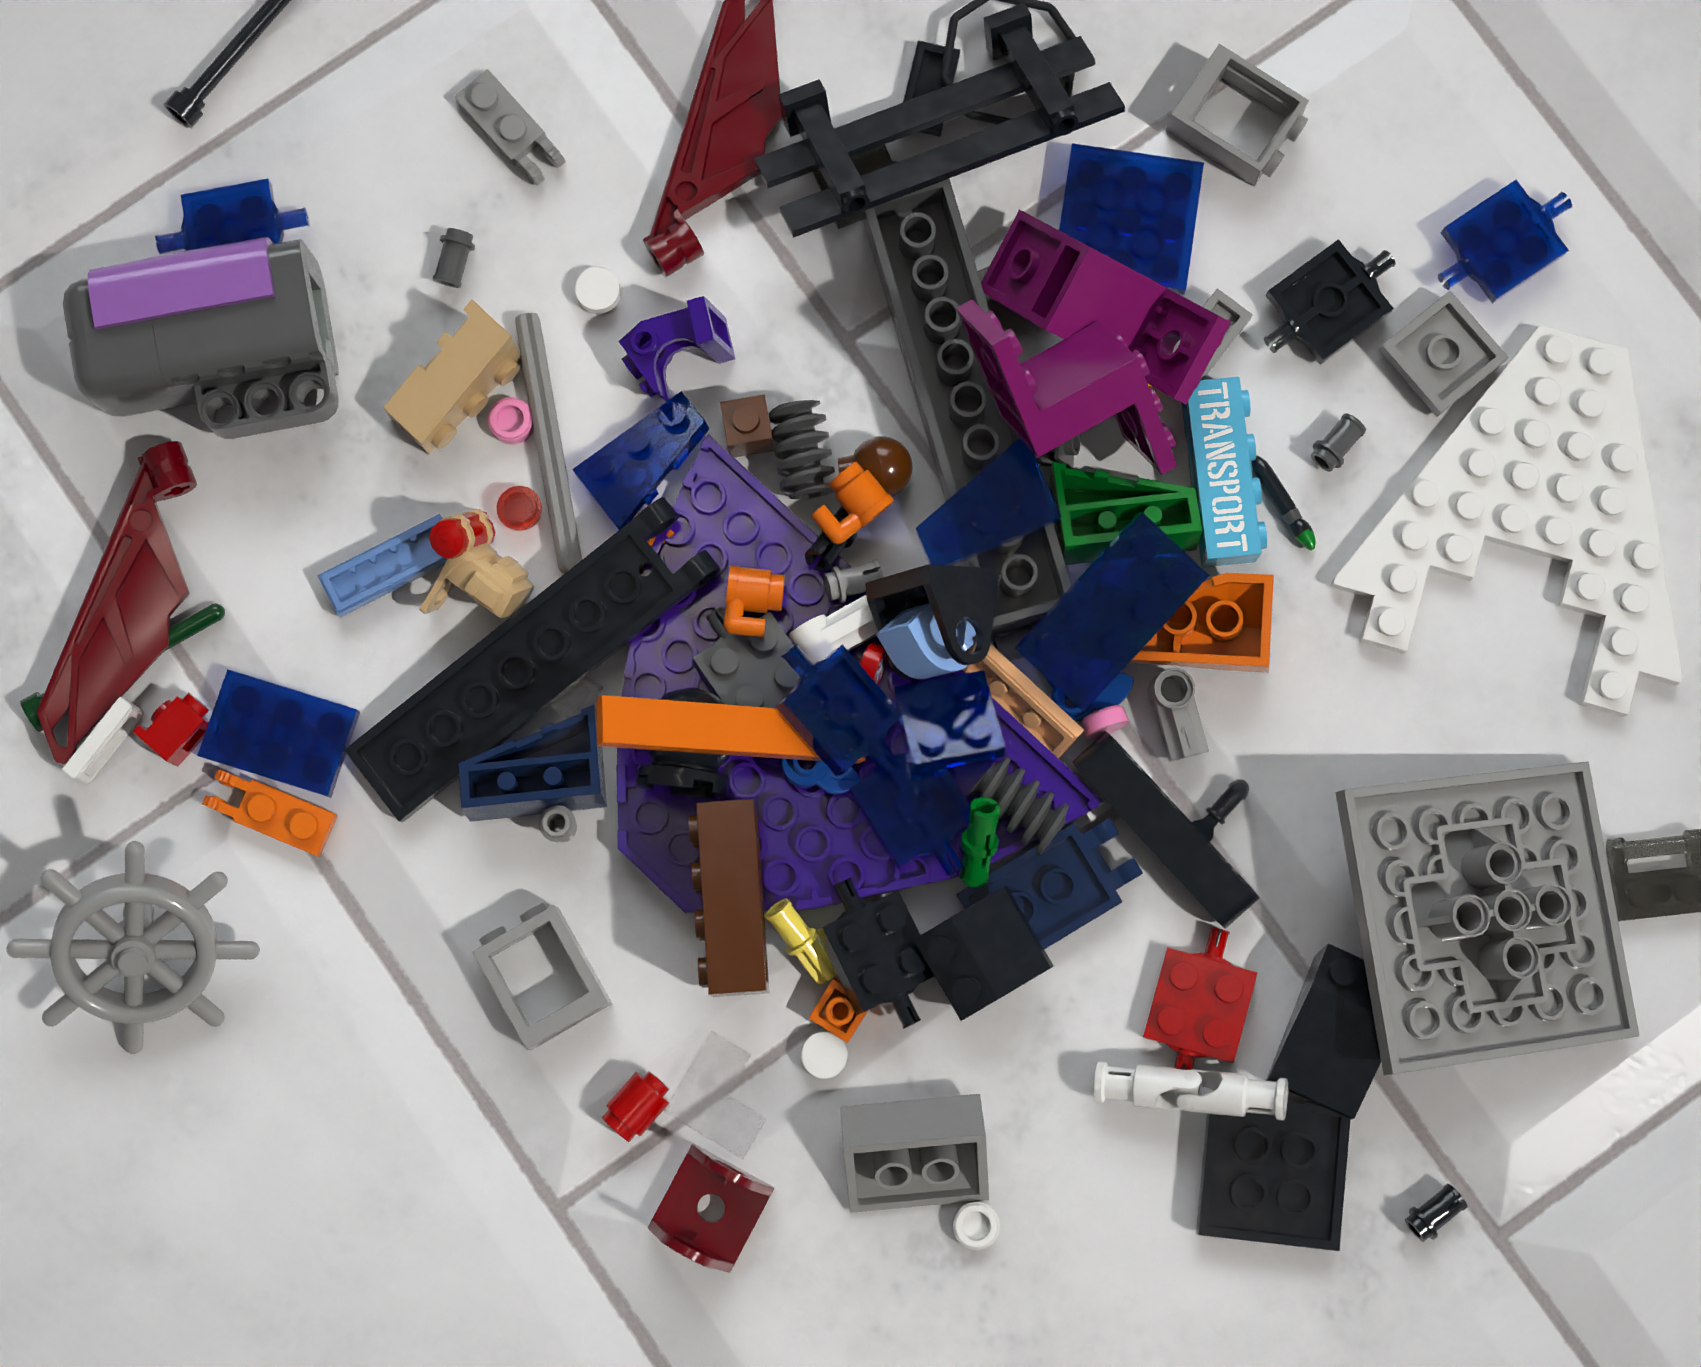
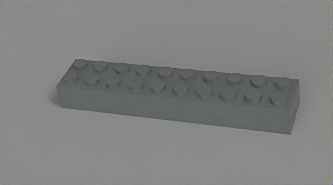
(925, 277)

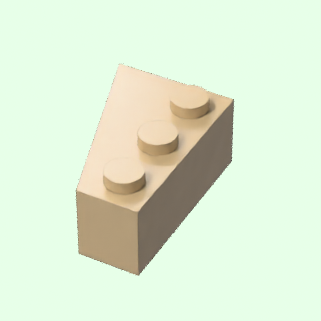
(455, 380)

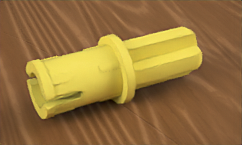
(801, 941)

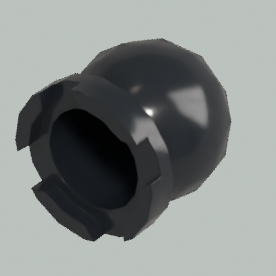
(686, 771)

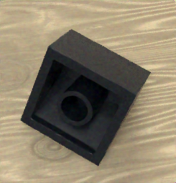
(983, 953)

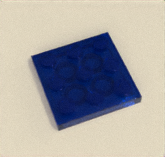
(1134, 209)

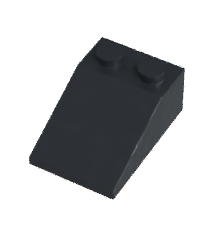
(1331, 1035)

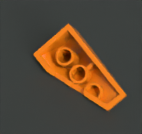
(1218, 627)

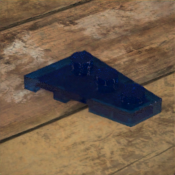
(637, 461)
(990, 510)

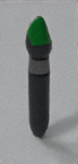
(1284, 504)

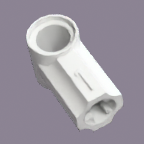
(845, 627)

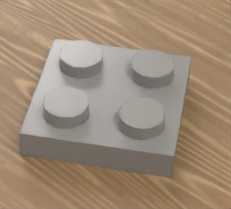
(1443, 353)

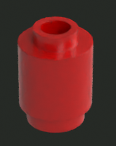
(636, 1105)

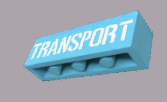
(1222, 473)

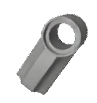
(1178, 720)

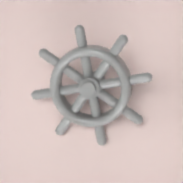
(133, 947)

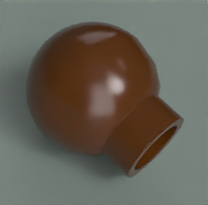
(885, 460)

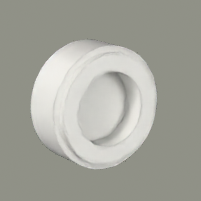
(597, 290)
(824, 1055)
(976, 1225)

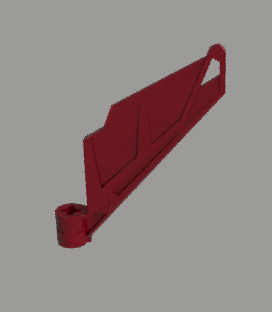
(724, 129)
(126, 607)

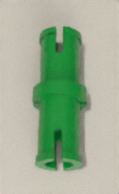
(979, 842)

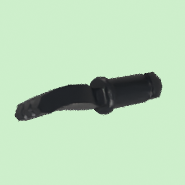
(1222, 807)

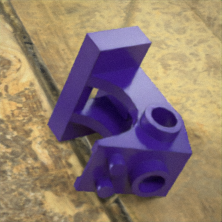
(693, 327)

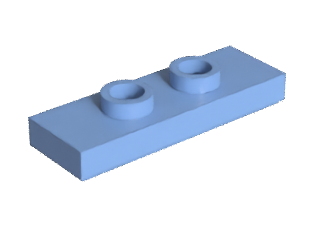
(382, 569)

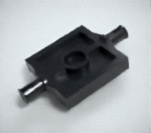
(1329, 301)
(876, 952)

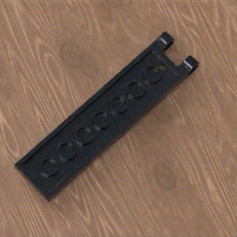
(526, 663)

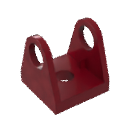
(703, 1241)

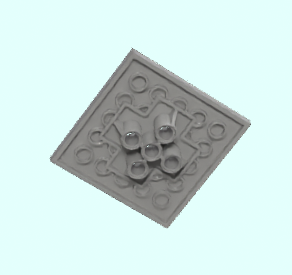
(1446, 985)

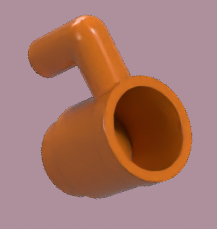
(859, 496)
(752, 592)

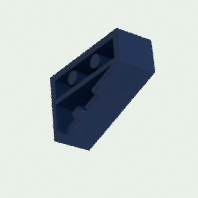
(537, 772)

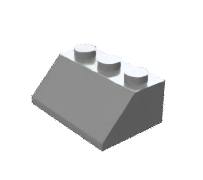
(915, 1153)

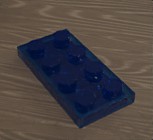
(1112, 611)

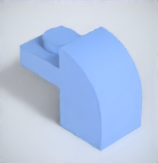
(917, 644)

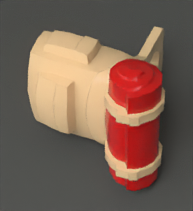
(475, 566)

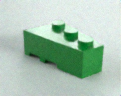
(1100, 506)

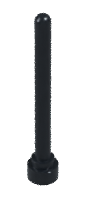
(188, 103)

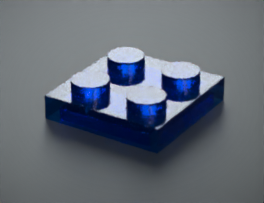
(949, 722)

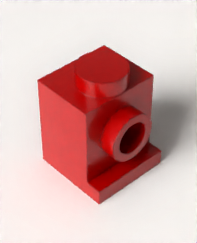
(175, 728)

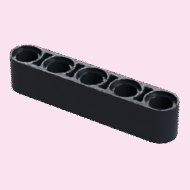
(1165, 830)

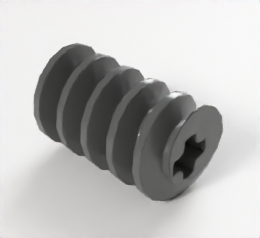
(800, 449)
(1022, 804)

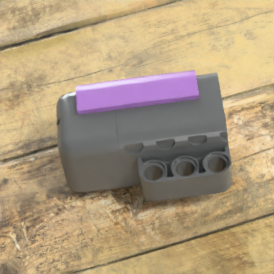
(207, 331)

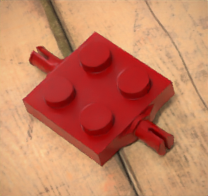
(1200, 1003)

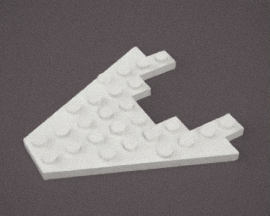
(1551, 470)

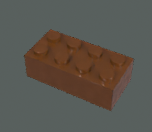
(732, 898)

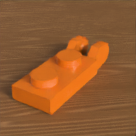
(276, 814)

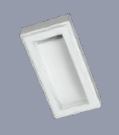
(103, 741)

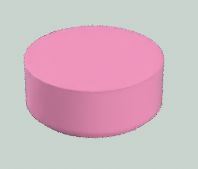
(510, 420)
(1105, 719)

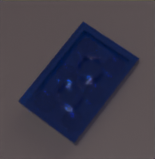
(279, 733)

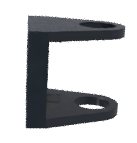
(953, 596)

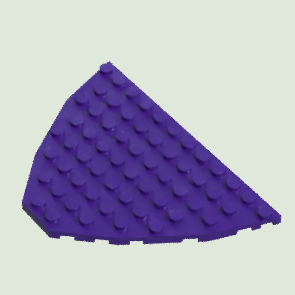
(804, 833)

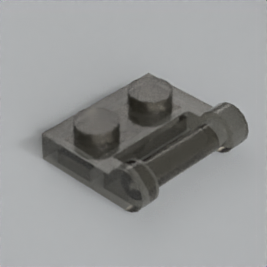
(1657, 891)

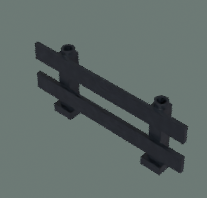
(830, 148)

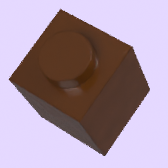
(747, 426)

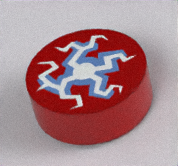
(874, 661)

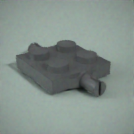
(747, 668)

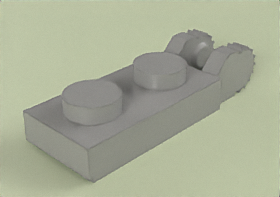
(507, 124)

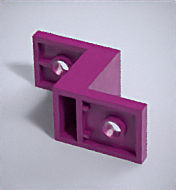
(1076, 286)
(1069, 387)

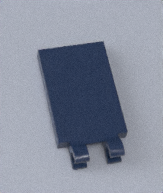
(1063, 884)

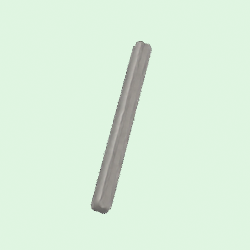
(548, 441)

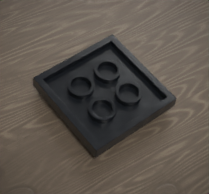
(1275, 1177)

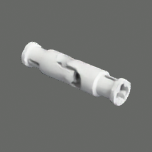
(1182, 1090)

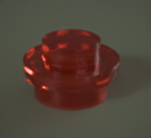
(519, 508)

